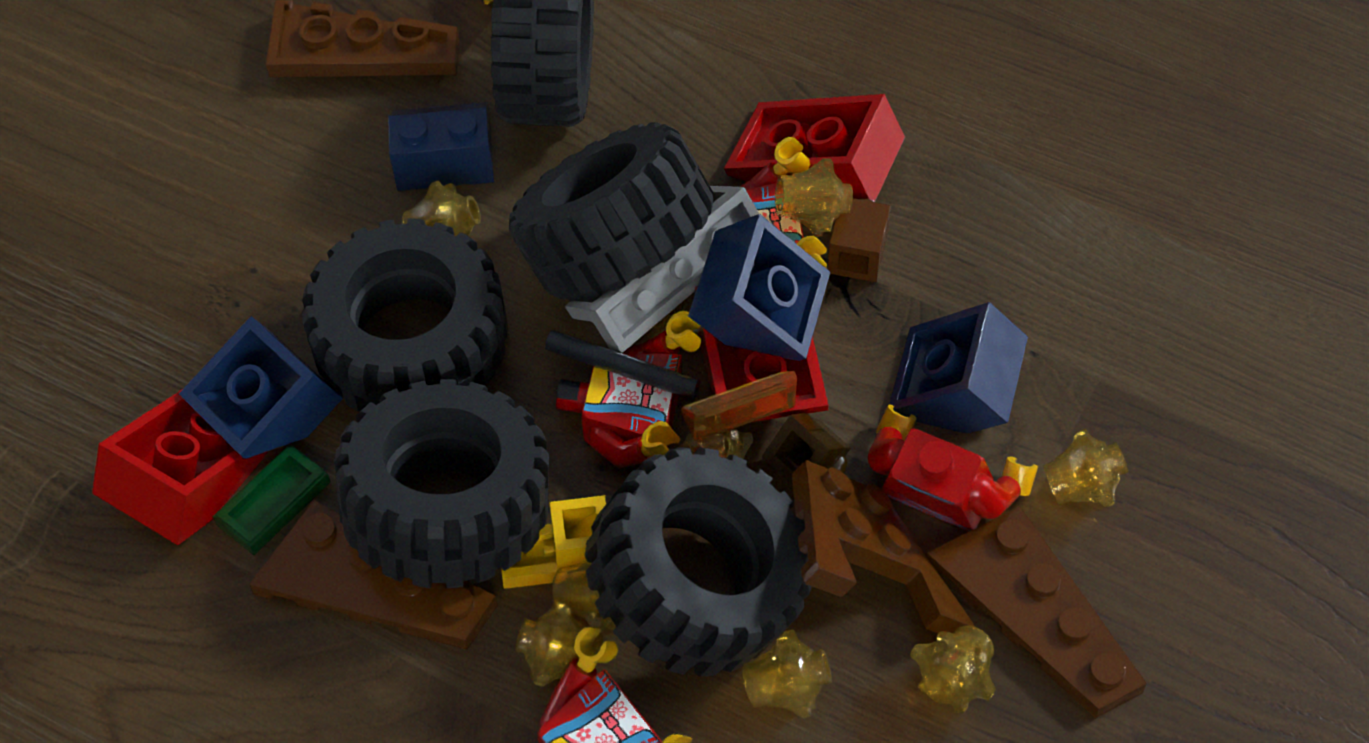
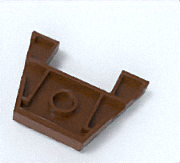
(860, 527)

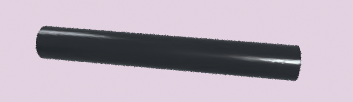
(622, 364)

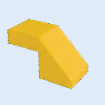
(558, 543)

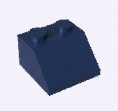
(441, 145)
(759, 290)
(960, 370)
(259, 392)

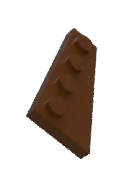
(334, 43)
(323, 571)
(1038, 605)

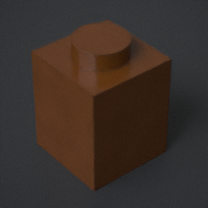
(859, 240)

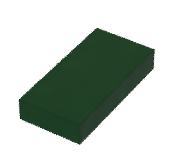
(271, 499)

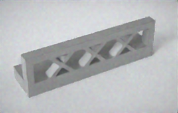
(635, 308)

